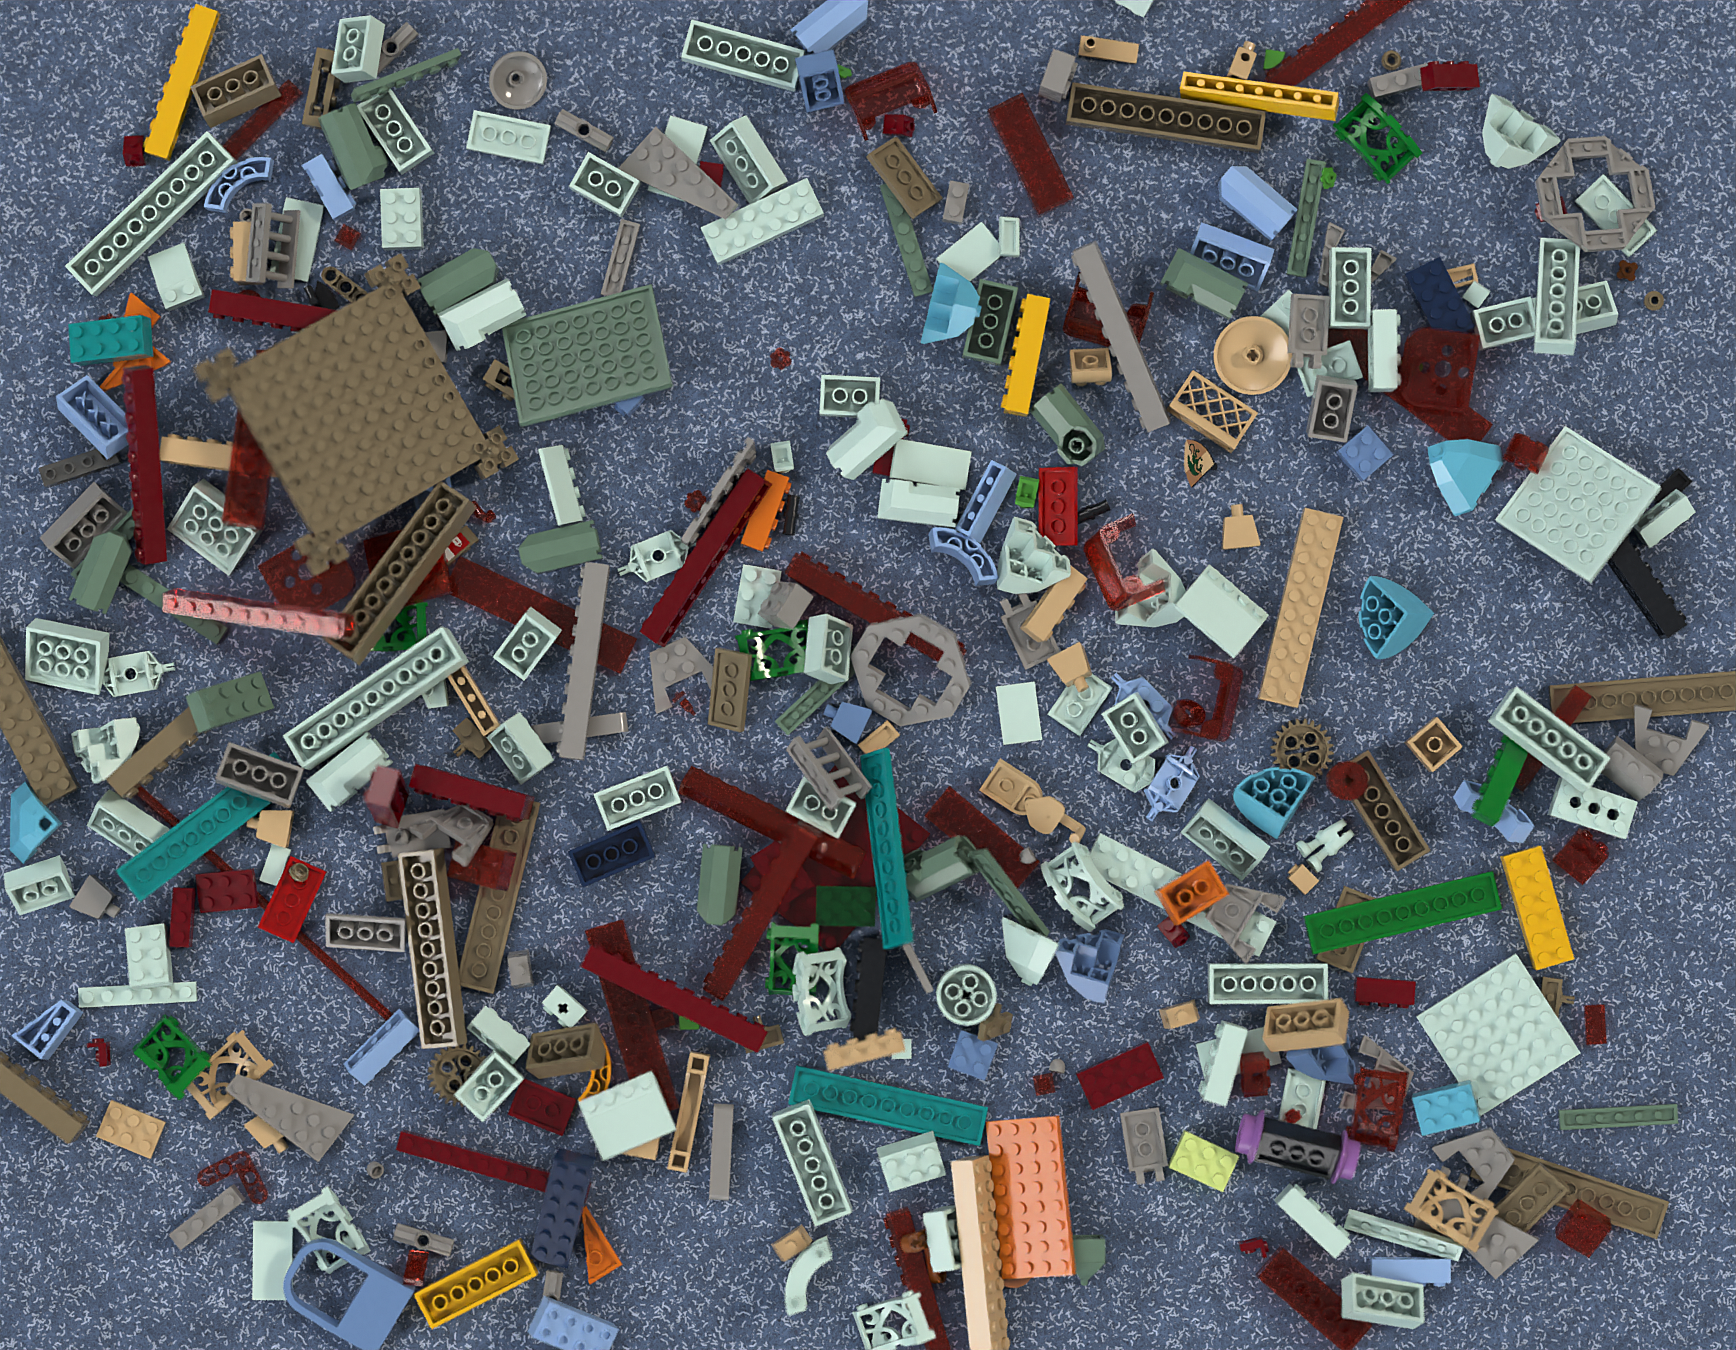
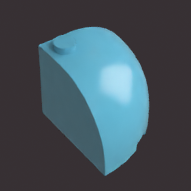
(1390, 617)
(1272, 797)

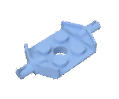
(1158, 707)
(1161, 794)

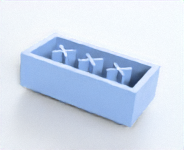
(94, 415)
(571, 1327)

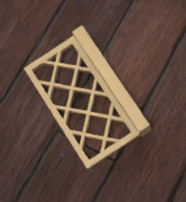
(1201, 424)

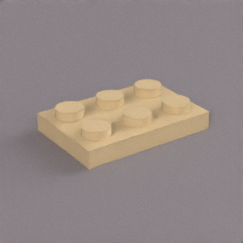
(131, 1129)

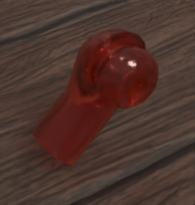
(480, 514)

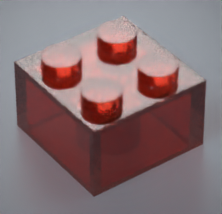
(1583, 1228)

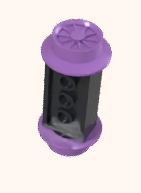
(1297, 1147)

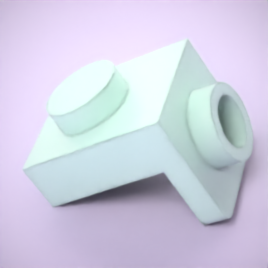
(782, 456)

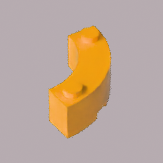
(599, 1078)

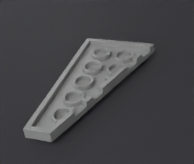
(669, 169)
(721, 489)
(299, 1119)
(1499, 1245)

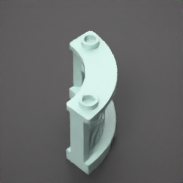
(1098, 887)
(834, 979)
(327, 1202)
(801, 1271)
(909, 1309)

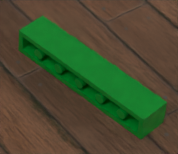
(1500, 782)

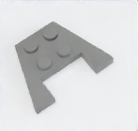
(1332, 238)
(674, 664)
(1663, 749)
(463, 825)
(1234, 911)
(1384, 1062)
(1484, 1153)

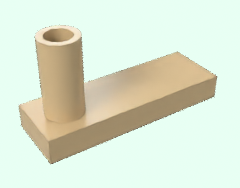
(1108, 49)

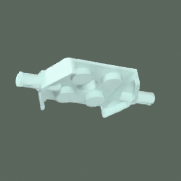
(642, 556)
(147, 671)
(1109, 762)

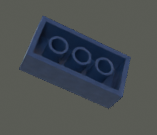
(1438, 297)
(611, 853)

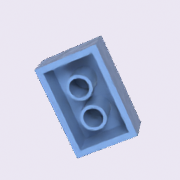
(819, 80)

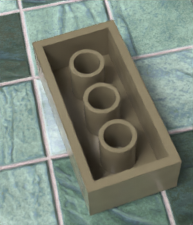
(235, 91)

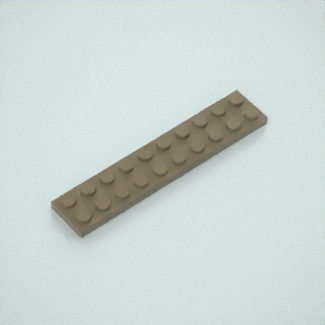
(1662, 694)
(496, 908)
(1621, 1204)

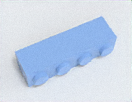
(985, 501)
(382, 1047)
(1412, 1269)

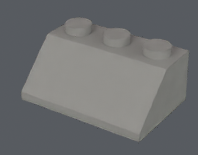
(1630, 769)

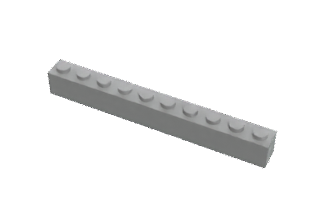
(1121, 336)
(584, 661)

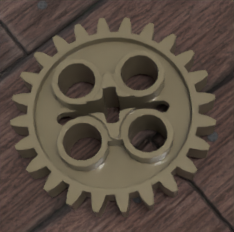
(1299, 732)
(442, 1079)

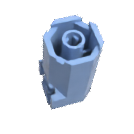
(830, 24)
(1255, 200)

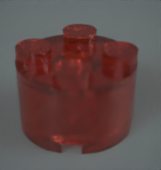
(1526, 453)
(1355, 788)

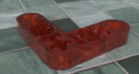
(241, 1170)

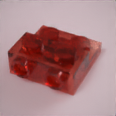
(1581, 855)

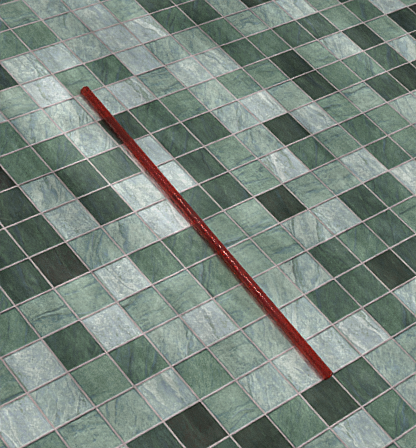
(263, 902)

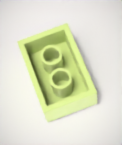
(1203, 1161)

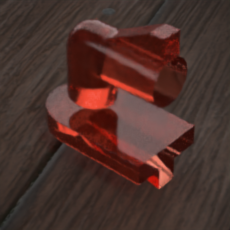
(685, 704)

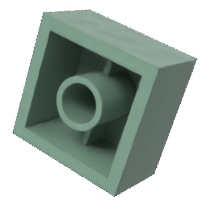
(1088, 1255)

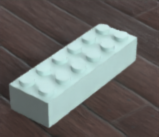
(742, 55)
(762, 221)
(1556, 296)
(1549, 739)
(1267, 983)
(812, 1162)

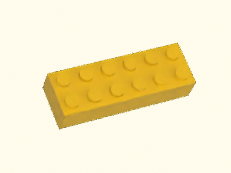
(1027, 352)
(1537, 907)
(476, 1283)

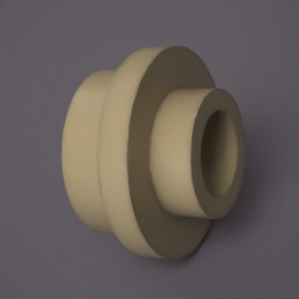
(1393, 54)
(1649, 305)
(299, 872)

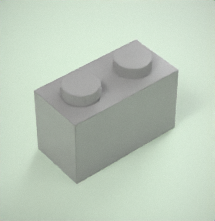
(955, 202)

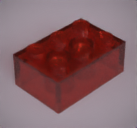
(487, 868)

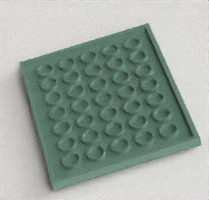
(586, 355)

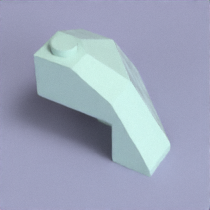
(1512, 135)
(1029, 560)
(1160, 608)
(106, 747)
(1027, 951)

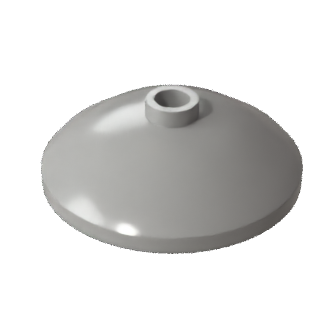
(526, 88)

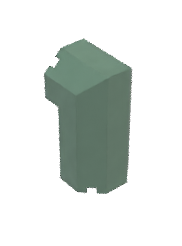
(352, 146)
(459, 279)
(1204, 283)
(1068, 426)
(561, 547)
(102, 571)
(938, 867)
(719, 883)

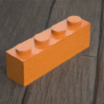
(763, 518)

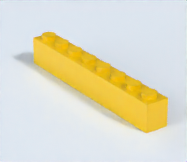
(183, 74)
(1260, 96)

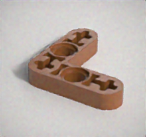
(919, 1242)

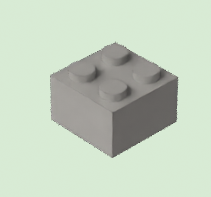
(785, 604)

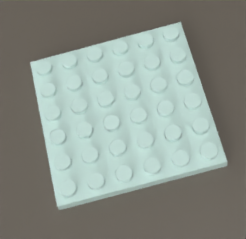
(1578, 504)
(1498, 1033)

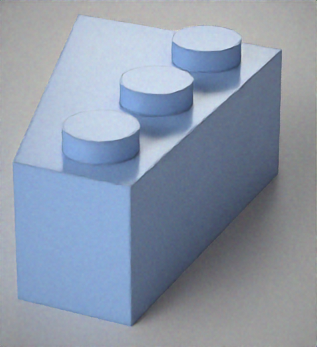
(329, 186)
(49, 1029)

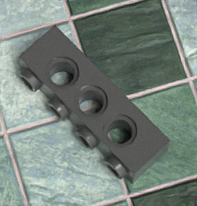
(77, 467)

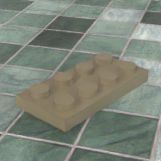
(904, 177)
(729, 689)
(1345, 957)
(1531, 1198)

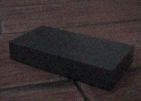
(1677, 480)

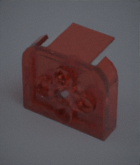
(1426, 345)
(335, 581)

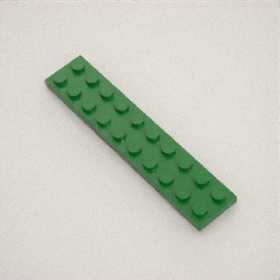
(1402, 912)

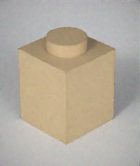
(1302, 878)

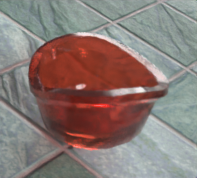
(1196, 716)

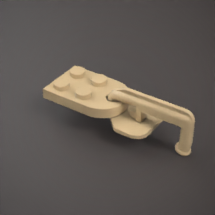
(1012, 787)

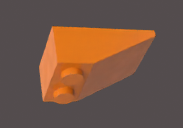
(1191, 892)

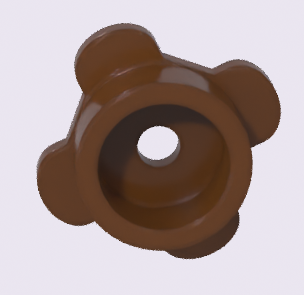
(1632, 267)

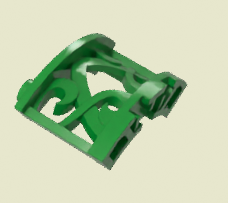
(1373, 111)
(410, 638)
(759, 671)
(807, 936)
(192, 1065)

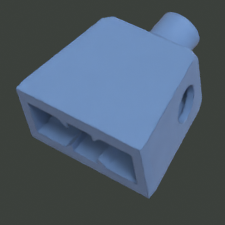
(848, 719)

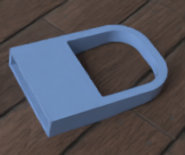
(371, 1309)

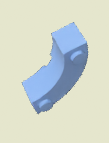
(234, 179)
(965, 550)
(1512, 823)

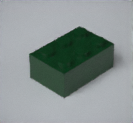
(845, 905)

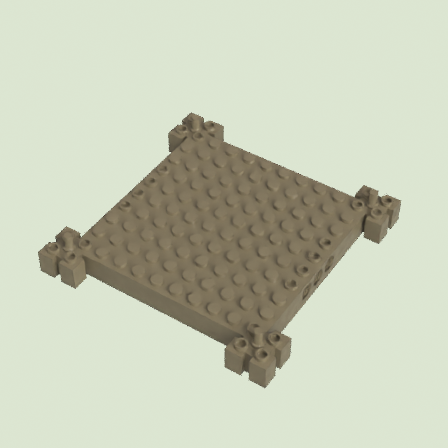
(356, 414)

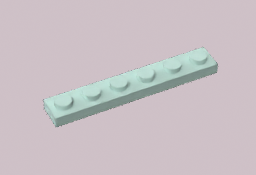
(127, 996)
(1403, 1235)

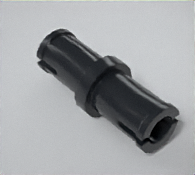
(1093, 511)
(791, 515)

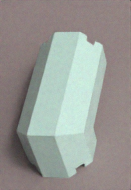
(481, 314)
(868, 439)
(919, 504)
(348, 771)

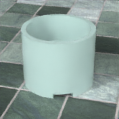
(968, 978)

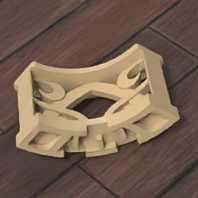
(254, 1072)
(1463, 1235)

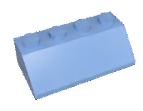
(1233, 254)

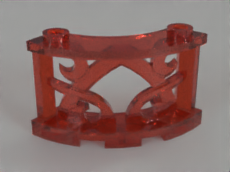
(1388, 1135)

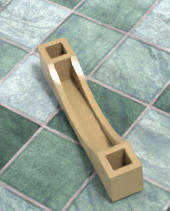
(688, 1111)

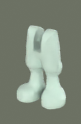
(1330, 839)

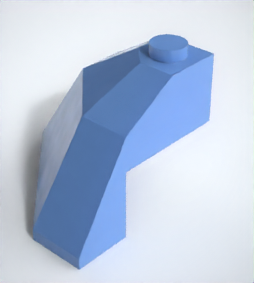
(1090, 962)
(1325, 1062)

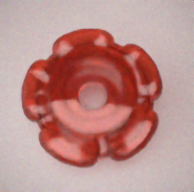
(1293, 1116)

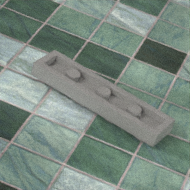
(620, 257)

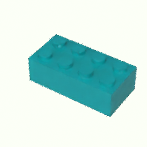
(110, 340)

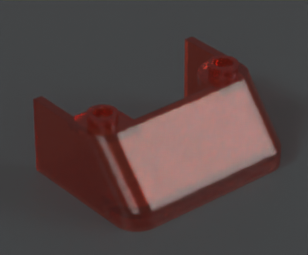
(888, 92)
(1083, 324)
(1116, 590)
(1230, 684)

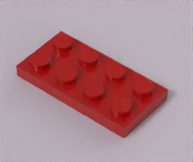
(1059, 505)
(291, 902)

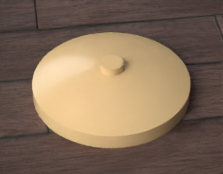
(1252, 355)

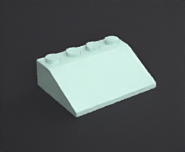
(202, 529)
(1221, 611)
(66, 655)
(627, 1116)

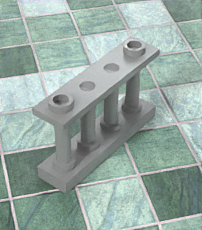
(259, 242)
(816, 774)

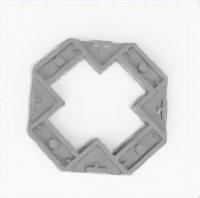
(1572, 224)
(950, 662)

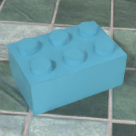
(1446, 1107)

